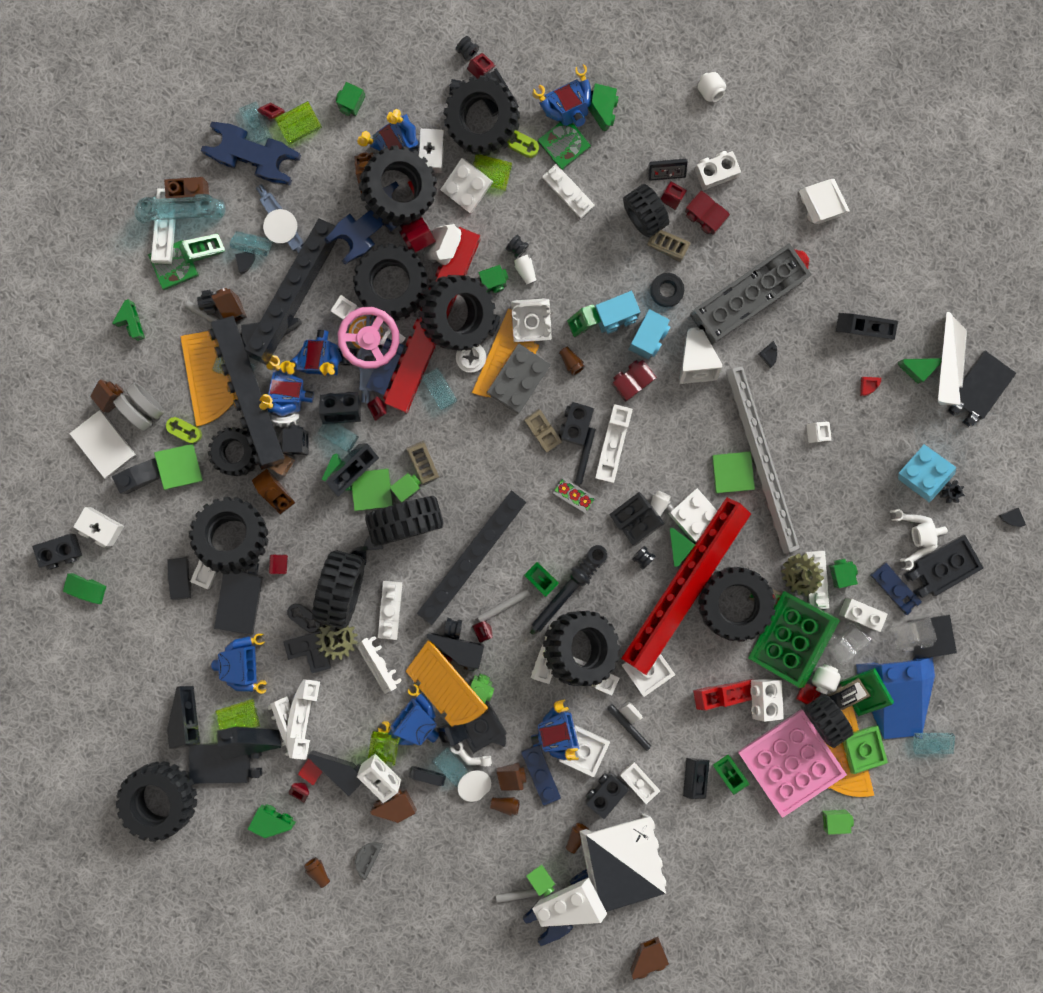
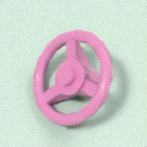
(368, 337)

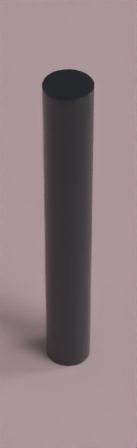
(585, 455)
(629, 727)

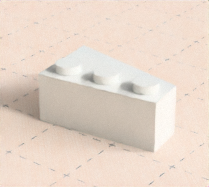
(571, 906)

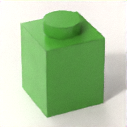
(406, 487)
(837, 822)
(541, 881)

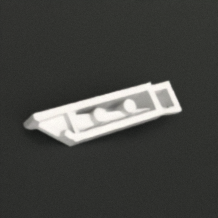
(952, 362)

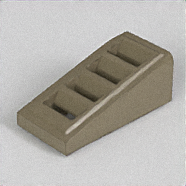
(672, 238)
(417, 446)

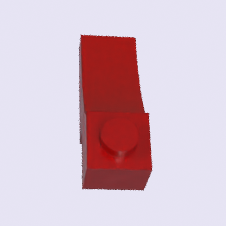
(723, 695)

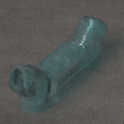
(179, 208)

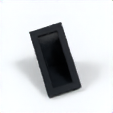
(451, 735)

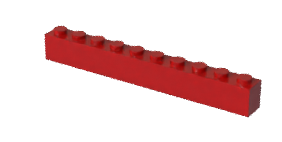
(420, 348)
(686, 585)

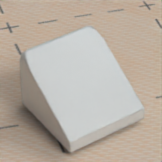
(818, 432)
(630, 712)

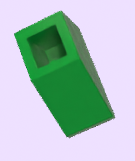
(602, 105)
(269, 822)

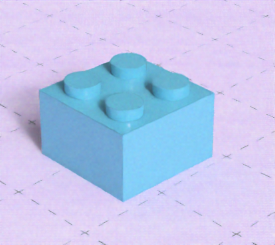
(617, 312)
(648, 335)
(927, 473)

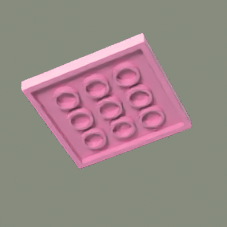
(792, 763)

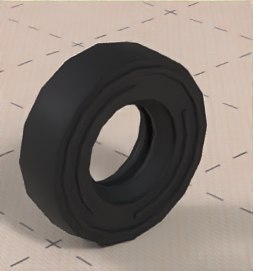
(667, 278)

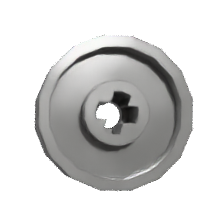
(139, 406)

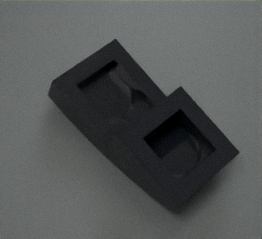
(179, 578)

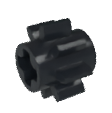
(206, 302)
(955, 488)

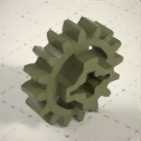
(802, 575)
(331, 646)

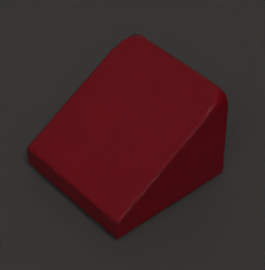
(480, 65)
(673, 195)
(278, 564)

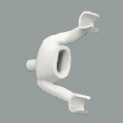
(923, 535)

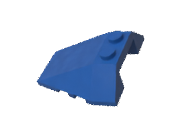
(910, 688)

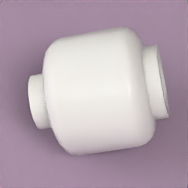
(711, 87)
(826, 679)

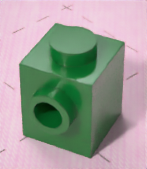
(350, 99)
(494, 278)
(843, 573)

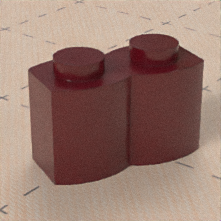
(706, 213)
(417, 235)
(633, 380)

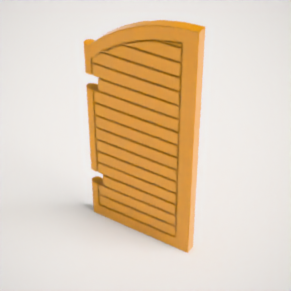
(499, 354)
(207, 388)
(445, 686)
(852, 784)

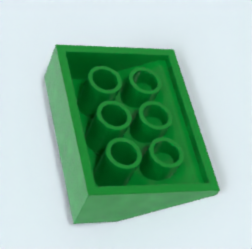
(794, 639)

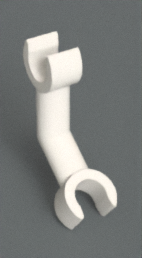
(483, 761)

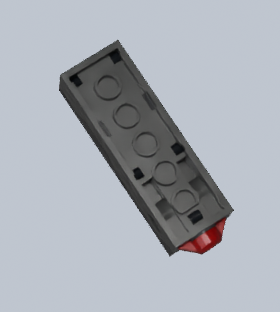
(751, 293)

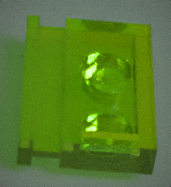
(298, 123)
(494, 169)
(238, 715)
(384, 747)

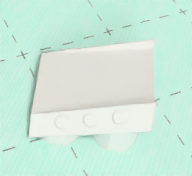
(823, 201)
(447, 241)
(531, 320)

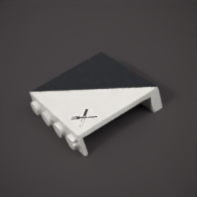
(624, 863)

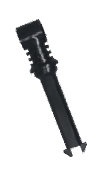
(579, 577)

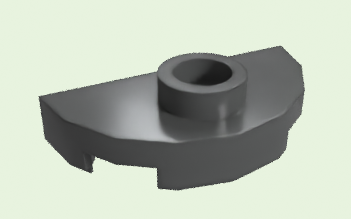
(366, 857)

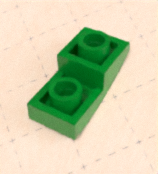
(84, 589)

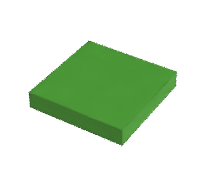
(178, 466)
(733, 472)
(372, 490)
(865, 750)

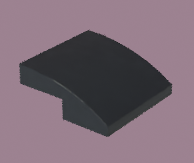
(636, 518)
(945, 639)

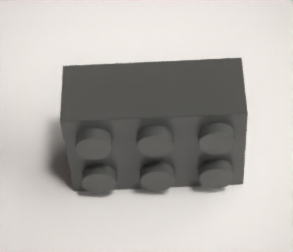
(518, 378)

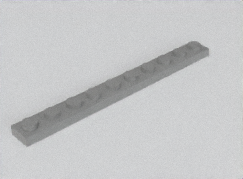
(763, 460)

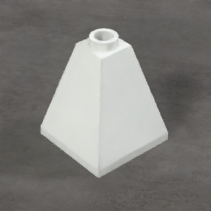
(699, 359)

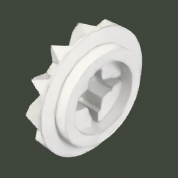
(476, 365)
(281, 421)

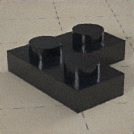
(304, 646)

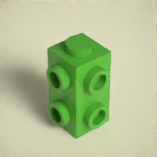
(482, 687)

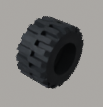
(646, 210)
(218, 455)
(828, 720)

